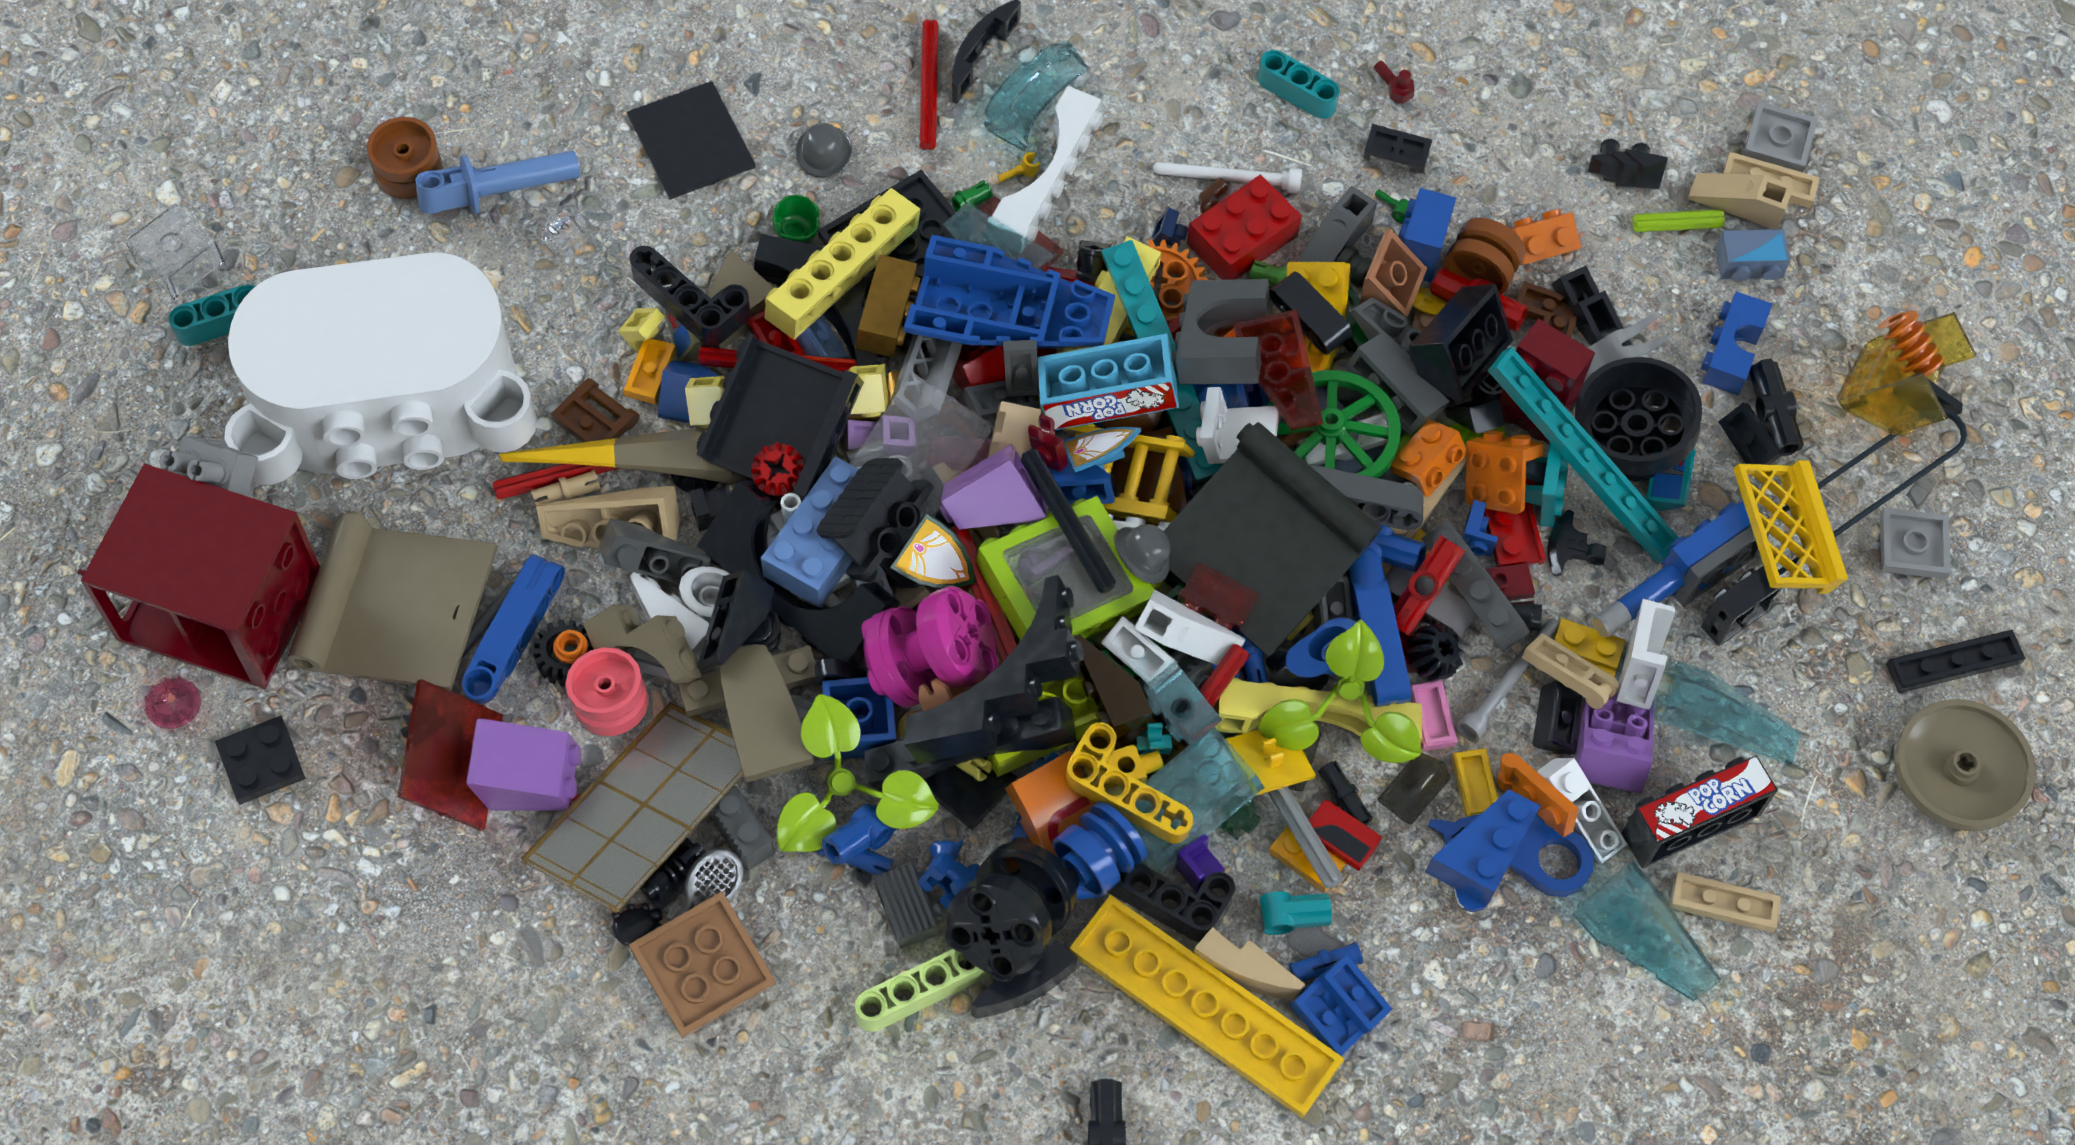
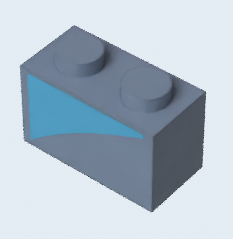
(1752, 254)

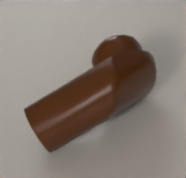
(1209, 196)

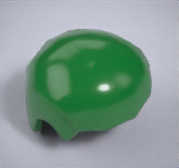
(796, 218)

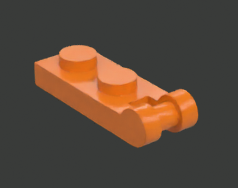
(1524, 780)

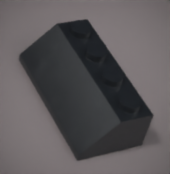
(1462, 341)

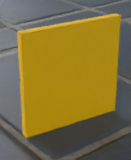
(1271, 763)

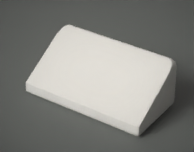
(1137, 650)

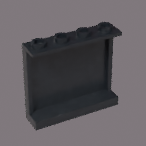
(783, 401)

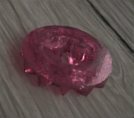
(185, 708)

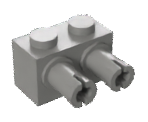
(211, 464)

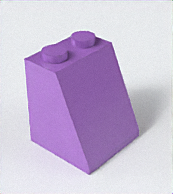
(993, 493)
(522, 767)

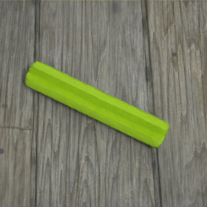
(1678, 220)

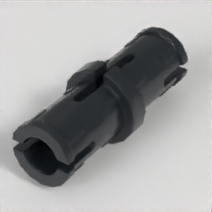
(1344, 792)

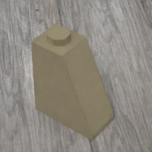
(737, 271)

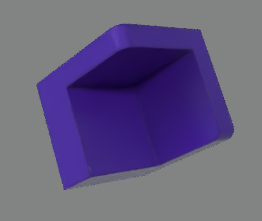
(1197, 862)

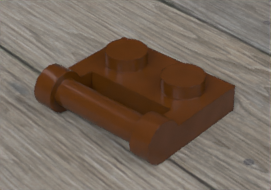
(588, 423)

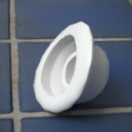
(700, 589)

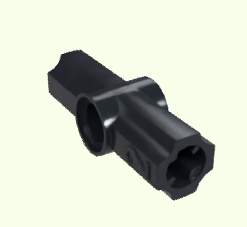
(1776, 406)
(1106, 1113)

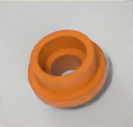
(568, 638)

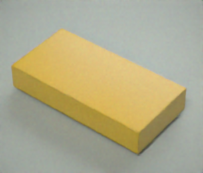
(1474, 780)

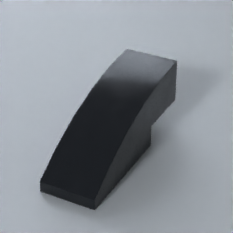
(1592, 308)
(1049, 972)

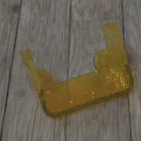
(1876, 383)

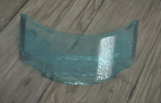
(1030, 90)

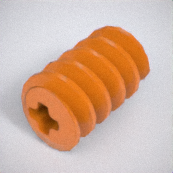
(1912, 342)

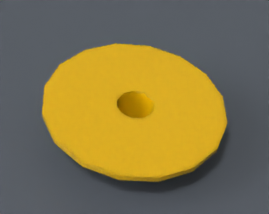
(1428, 302)

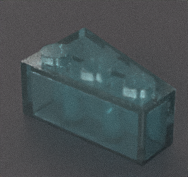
(980, 227)

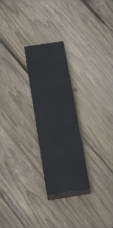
(1955, 661)

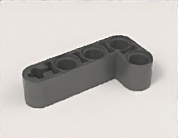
(1382, 500)

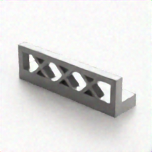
(937, 368)

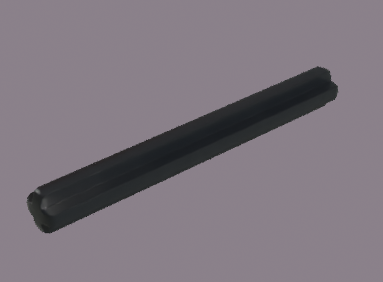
(1068, 521)

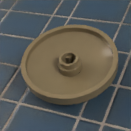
(1965, 765)

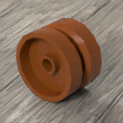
(400, 152)
(1486, 252)

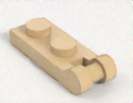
(1571, 670)

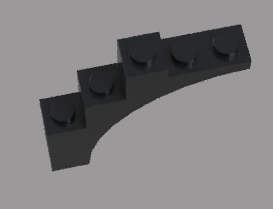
(780, 256)
(1012, 690)

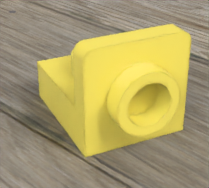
(641, 326)

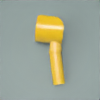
(1024, 168)

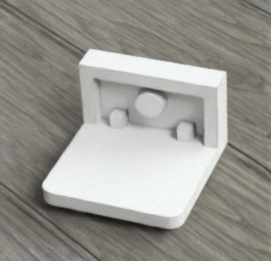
(1222, 425)

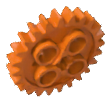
(1174, 288)

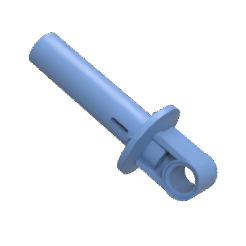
(465, 184)

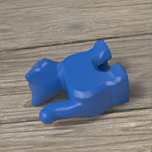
(946, 871)

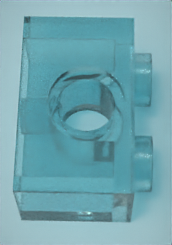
(1196, 719)

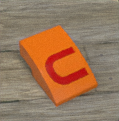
(1048, 801)

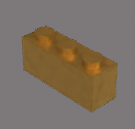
(887, 306)

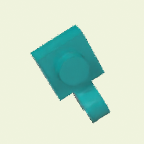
(1153, 739)

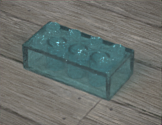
(1209, 782)

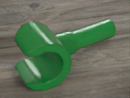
(1399, 207)

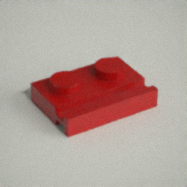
(1517, 537)

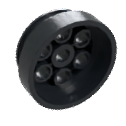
(1638, 386)

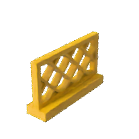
(1808, 522)

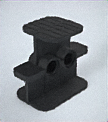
(870, 512)

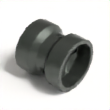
(1358, 267)

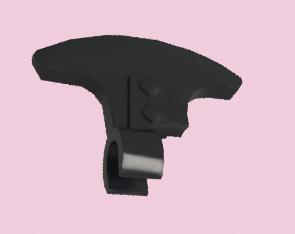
(1568, 544)

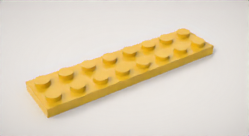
(1206, 1006)

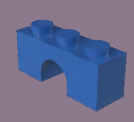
(1728, 363)

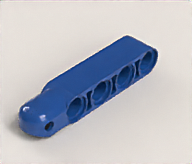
(1374, 606)
(512, 628)

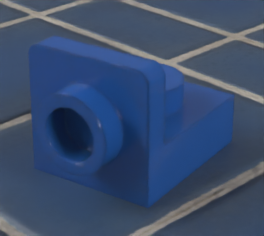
(1474, 531)

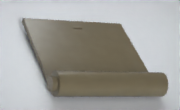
(391, 604)

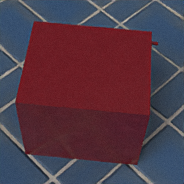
(207, 575)

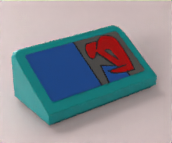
(1671, 487)

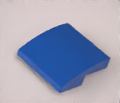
(1340, 1005)

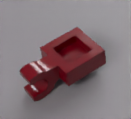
(1048, 445)

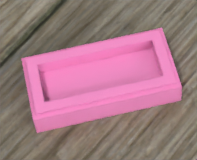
(1437, 722)

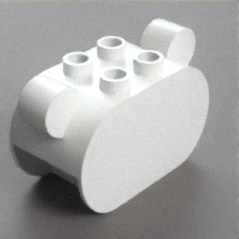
(374, 369)

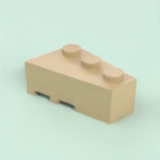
(1012, 427)

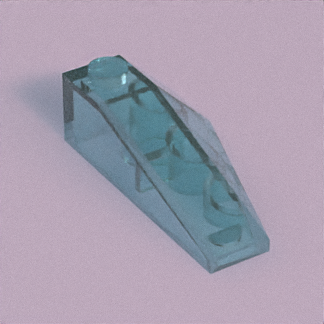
(1717, 710)
(1643, 927)

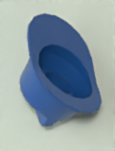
(1309, 654)

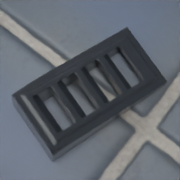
(1477, 415)

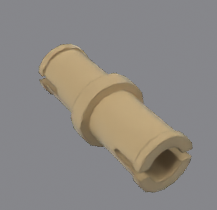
(566, 488)

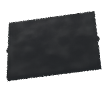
(691, 140)

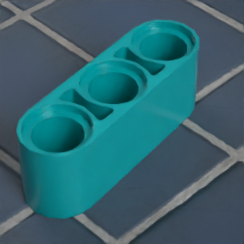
(1298, 84)
(202, 314)

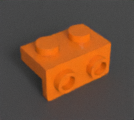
(1548, 236)
(1430, 456)

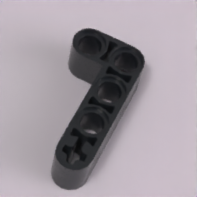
(684, 292)
(1190, 904)

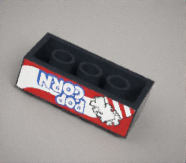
(1698, 810)

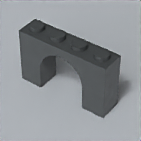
(1211, 306)

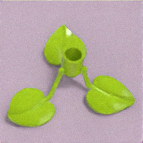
(1355, 659)
(828, 730)

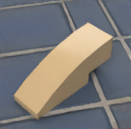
(1249, 966)

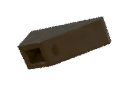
(1114, 691)

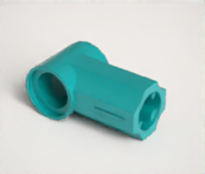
(1285, 912)

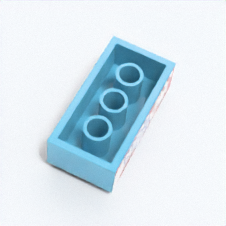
(1108, 382)

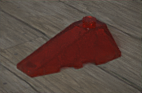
(1285, 367)

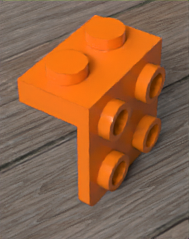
(1499, 470)

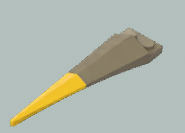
(657, 452)

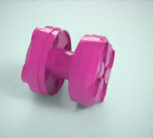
(942, 640)

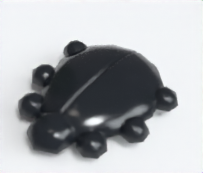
(635, 922)

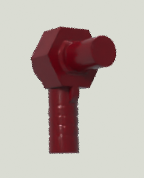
(1400, 87)

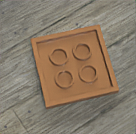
(702, 965)

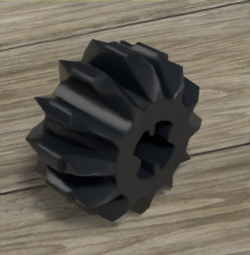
(1435, 652)

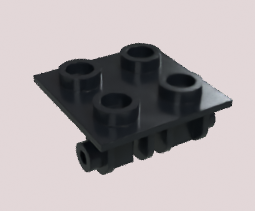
(670, 877)

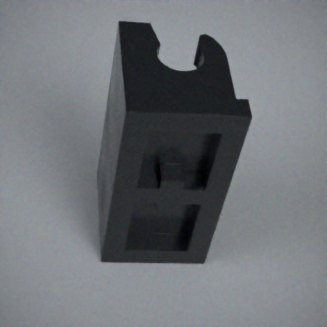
(1397, 147)

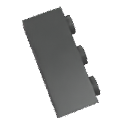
(1397, 376)

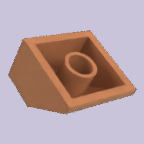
(1393, 275)

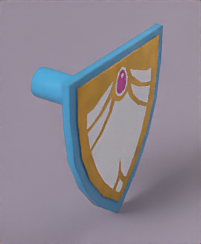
(1099, 447)

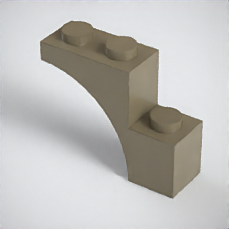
(660, 637)

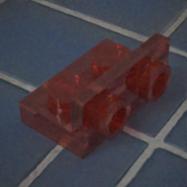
(1218, 596)

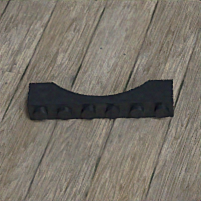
(1036, 731)

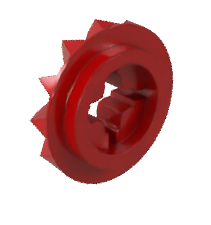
(781, 483)

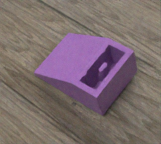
(1616, 745)

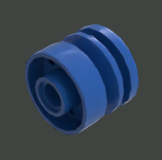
(1100, 848)

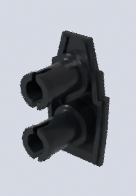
(1630, 167)

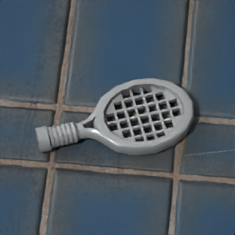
(691, 889)

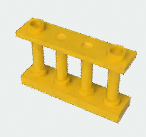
(1127, 503)

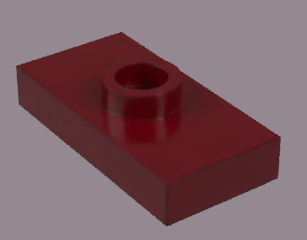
(1513, 581)

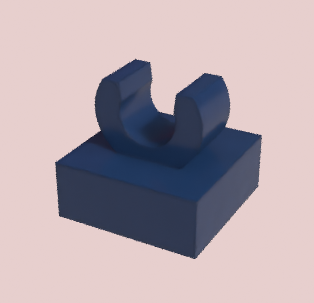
(1168, 229)

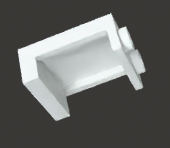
(1643, 657)

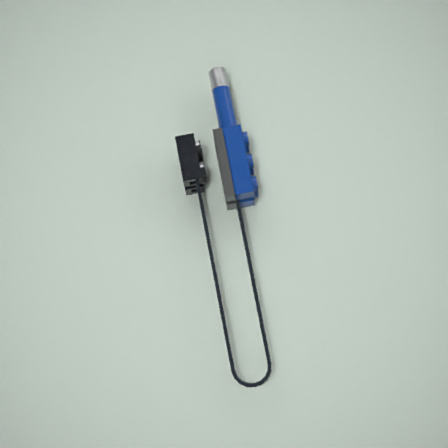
(1720, 550)

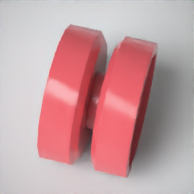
(607, 691)

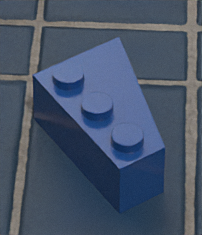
(1484, 849)

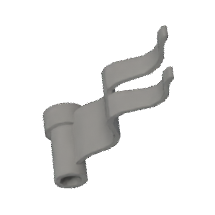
(1610, 347)

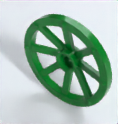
(1337, 433)

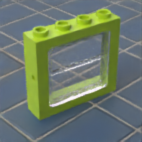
(1021, 561)

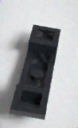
(996, 23)

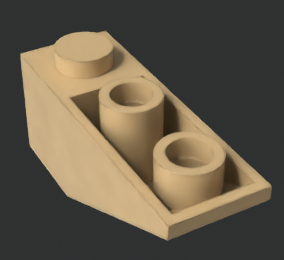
(1744, 196)

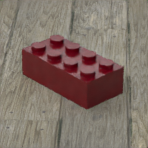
(1558, 363)

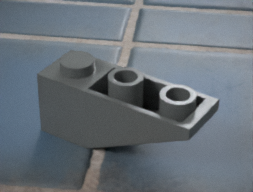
(1341, 227)
(648, 552)

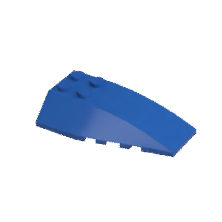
(987, 298)

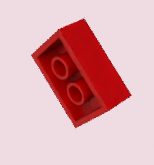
(1243, 228)

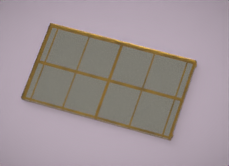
(639, 808)

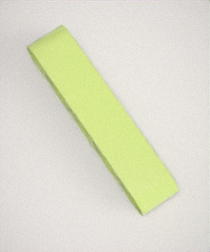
(915, 982)

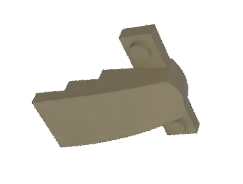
(758, 706)

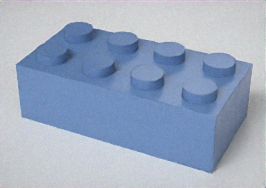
(798, 555)

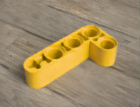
(1133, 790)

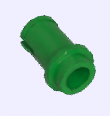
(973, 195)

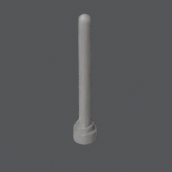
(1473, 724)

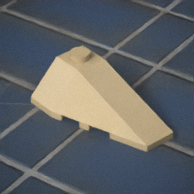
(585, 518)

